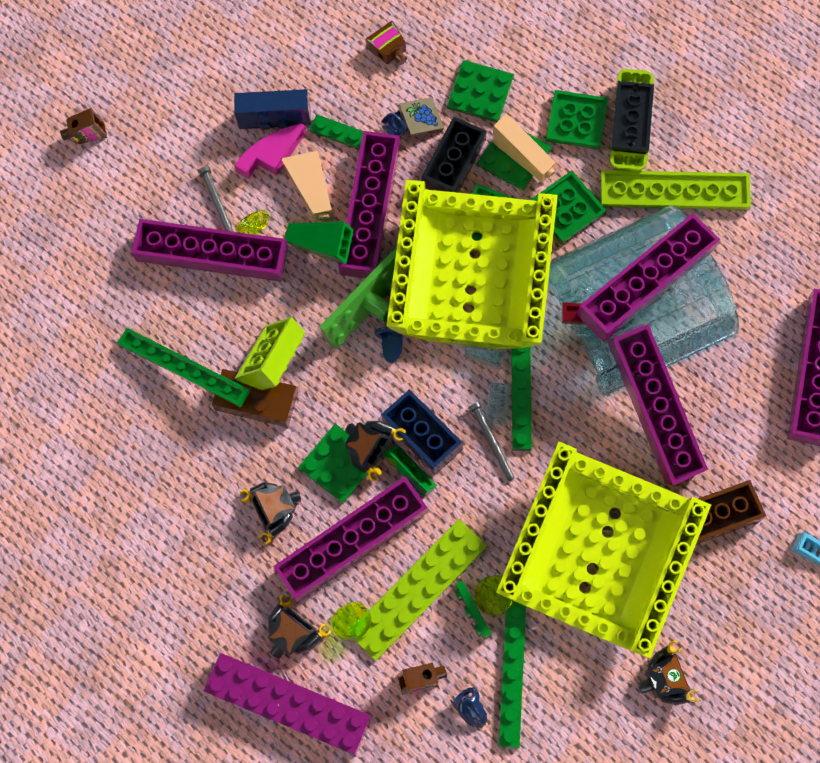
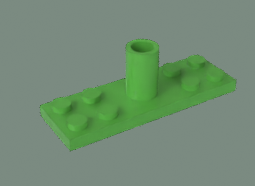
(365, 299)

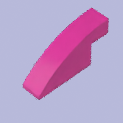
(270, 151)

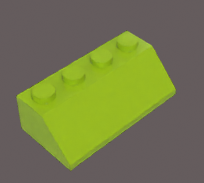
(271, 354)

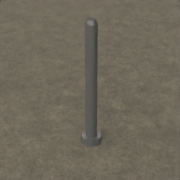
(205, 173)
(491, 439)

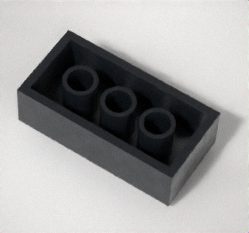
(454, 156)

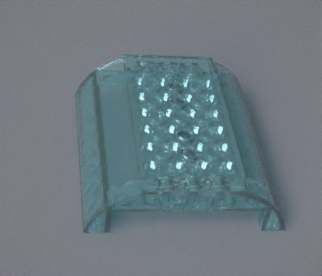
(683, 319)

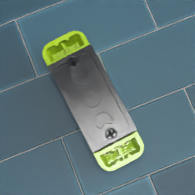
(632, 120)

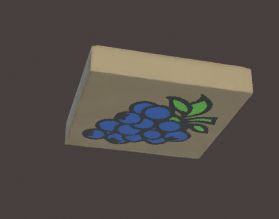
(420, 117)

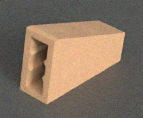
(522, 148)
(309, 181)

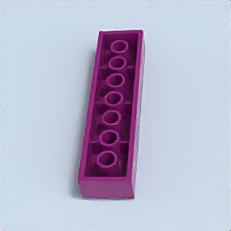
(370, 202)
(210, 250)
(647, 277)
(657, 404)
(805, 410)
(351, 539)
(288, 704)

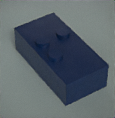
(272, 109)
(424, 431)

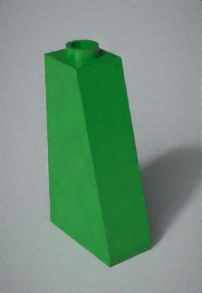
(322, 239)

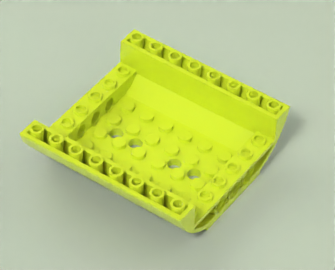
(437, 267)
(636, 565)

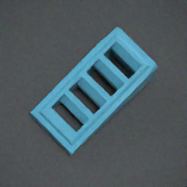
(798, 544)

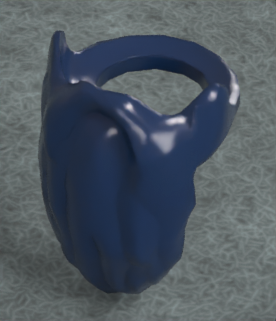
(394, 124)
(391, 343)
(470, 708)

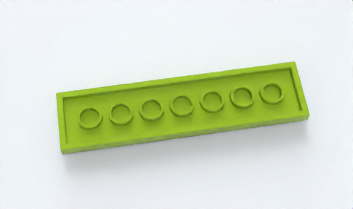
(675, 189)
(420, 587)

